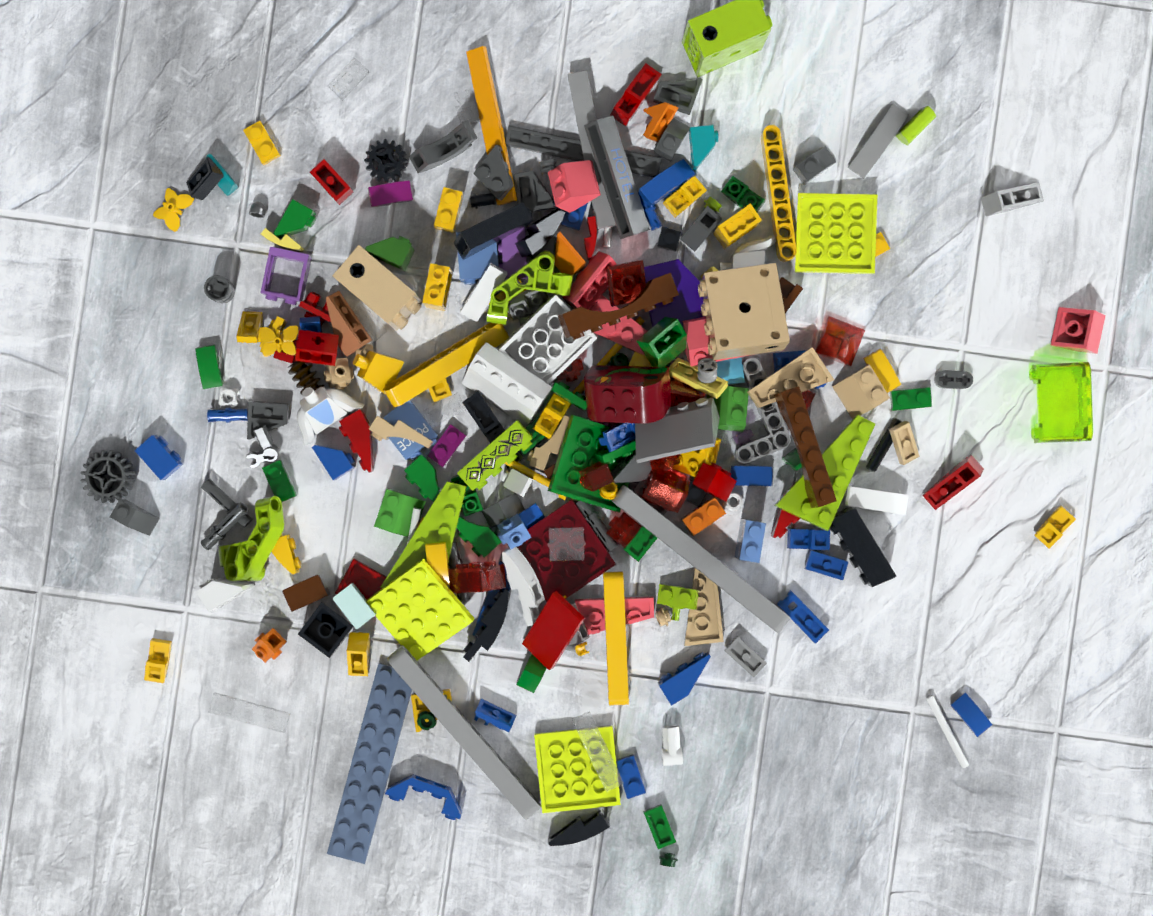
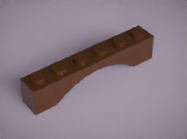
(655, 291)
(816, 477)

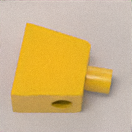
(377, 369)

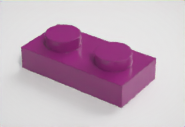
(446, 445)

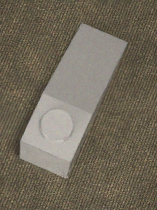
(1011, 199)

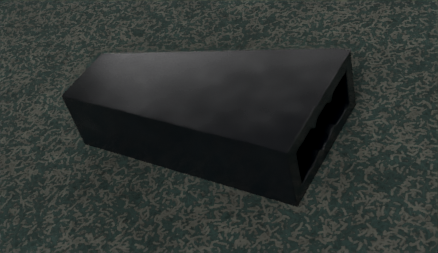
(492, 230)

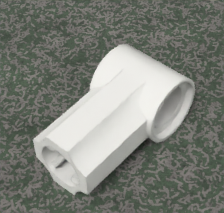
(671, 748)

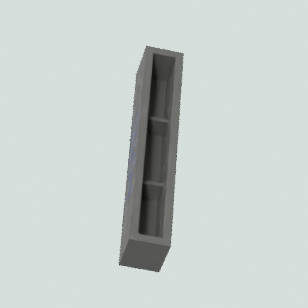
(616, 177)

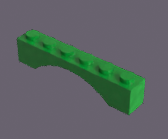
(425, 476)

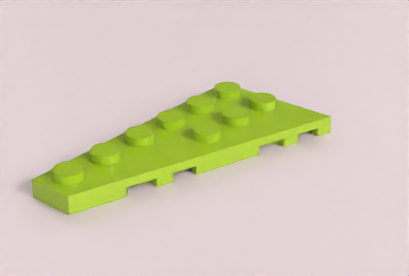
(840, 461)
(436, 527)

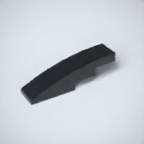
(485, 419)

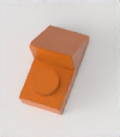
(662, 116)

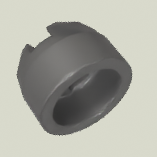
(257, 210)

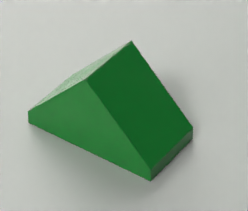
(531, 674)

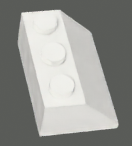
(219, 592)

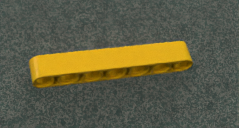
(778, 184)
(443, 364)
(615, 638)

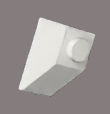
(516, 482)

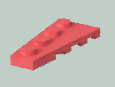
(623, 333)
(593, 610)

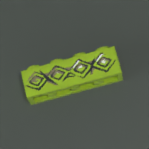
(498, 452)

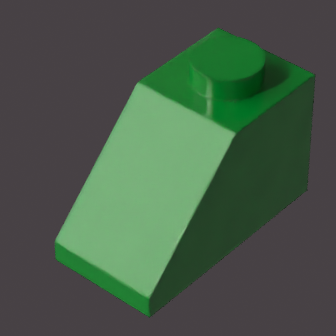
(295, 220)

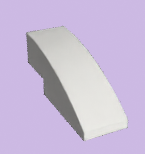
(876, 500)

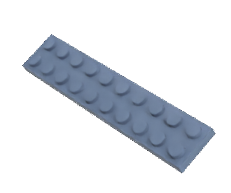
(370, 766)

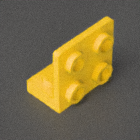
(692, 461)

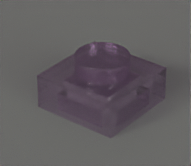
(743, 437)

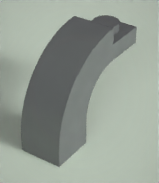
(445, 149)

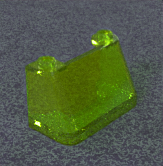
(1063, 402)

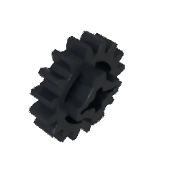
(394, 164)

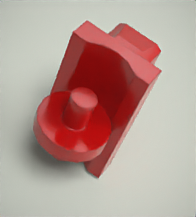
(310, 304)

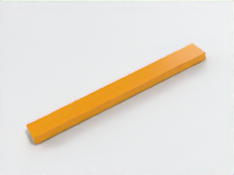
(488, 109)

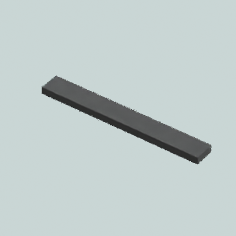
(571, 149)

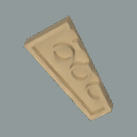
(804, 371)
(705, 622)

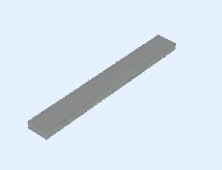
(585, 114)

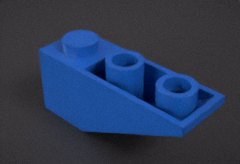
(682, 681)

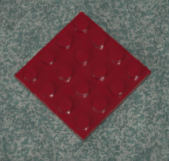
(569, 575)

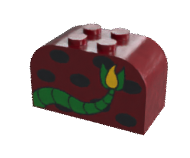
(627, 393)

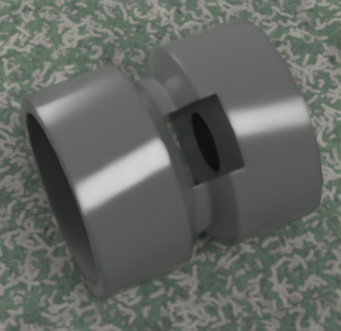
(219, 289)

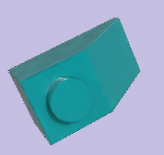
(702, 142)

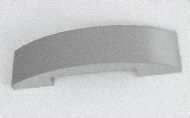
(878, 141)

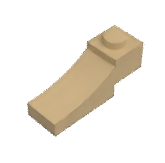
(383, 430)
(539, 457)

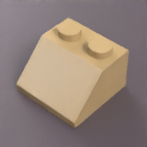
(861, 391)

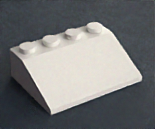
(541, 343)
(506, 384)

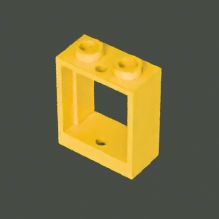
(737, 226)
(437, 283)

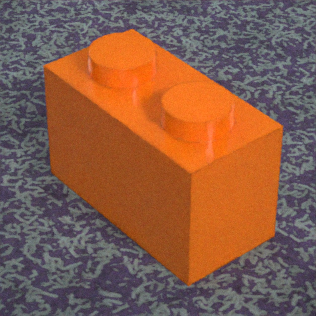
(703, 516)

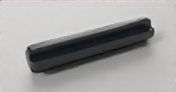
(882, 448)

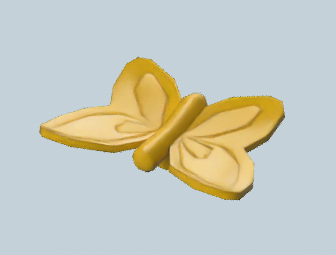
(171, 207)
(279, 341)

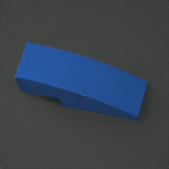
(666, 182)

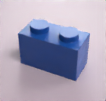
(159, 457)

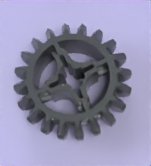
(106, 483)

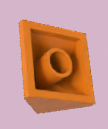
(566, 257)

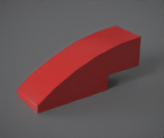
(635, 94)

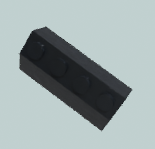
(862, 548)

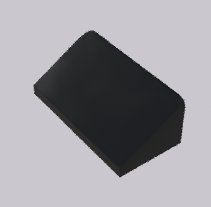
(204, 179)

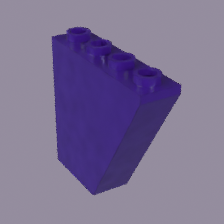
(687, 303)

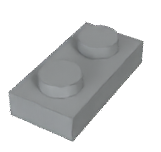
(745, 656)

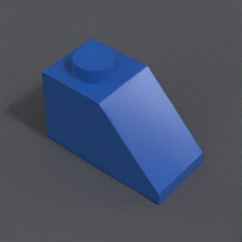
(335, 461)

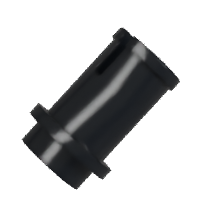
(482, 200)

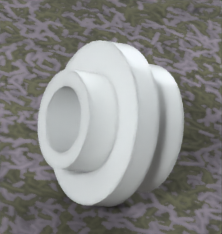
(739, 501)

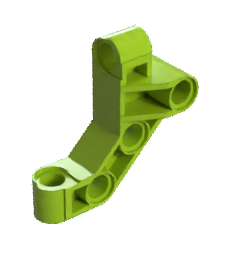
(539, 279)
(246, 559)

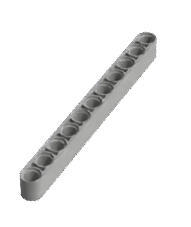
(700, 559)
(464, 732)

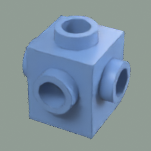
(513, 532)

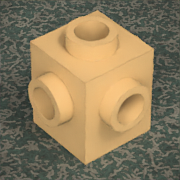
(339, 375)

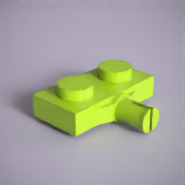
(677, 598)

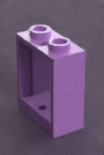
(275, 253)

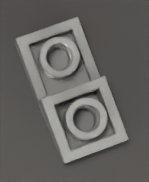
(525, 301)

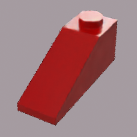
(954, 482)

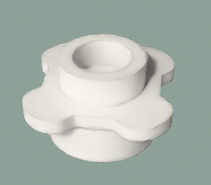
(224, 392)

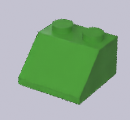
(393, 251)
(732, 408)
(397, 511)

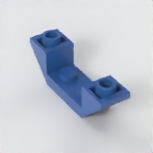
(399, 790)

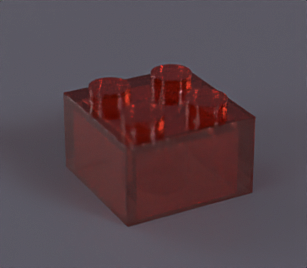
(477, 577)

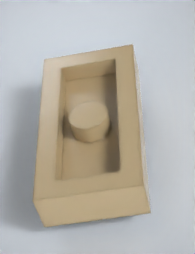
(904, 442)

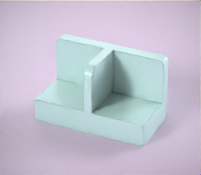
(354, 605)

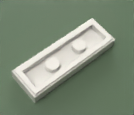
(481, 294)

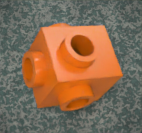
(269, 645)

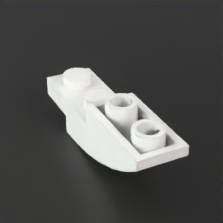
(522, 577)

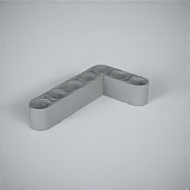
(765, 414)

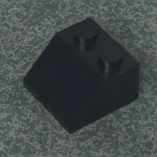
(325, 630)

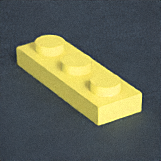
(683, 372)

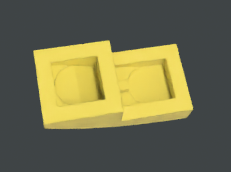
(286, 242)

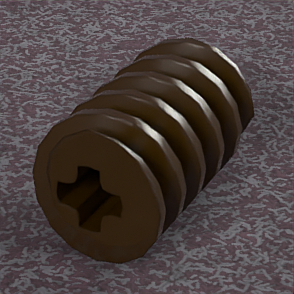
(304, 376)

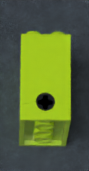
(726, 35)

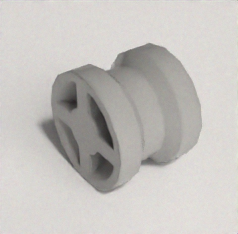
(707, 370)

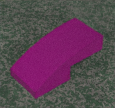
(390, 193)

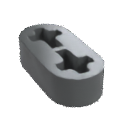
(953, 384)

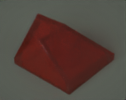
(839, 341)

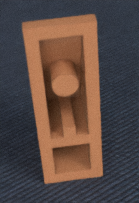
(346, 325)

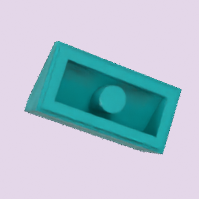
(226, 184)

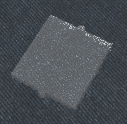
(566, 544)

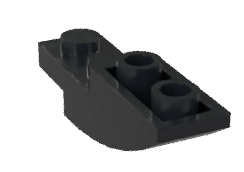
(494, 619)

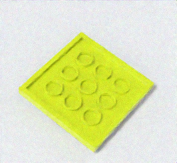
(836, 233)
(419, 610)
(568, 774)

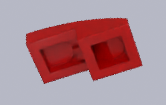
(590, 242)

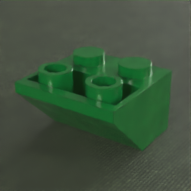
(663, 342)

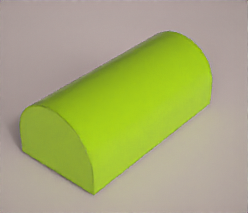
(916, 125)

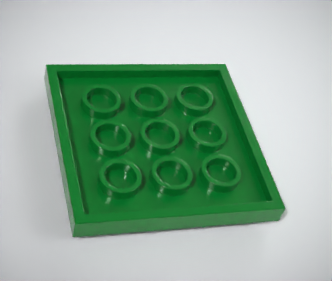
(578, 453)

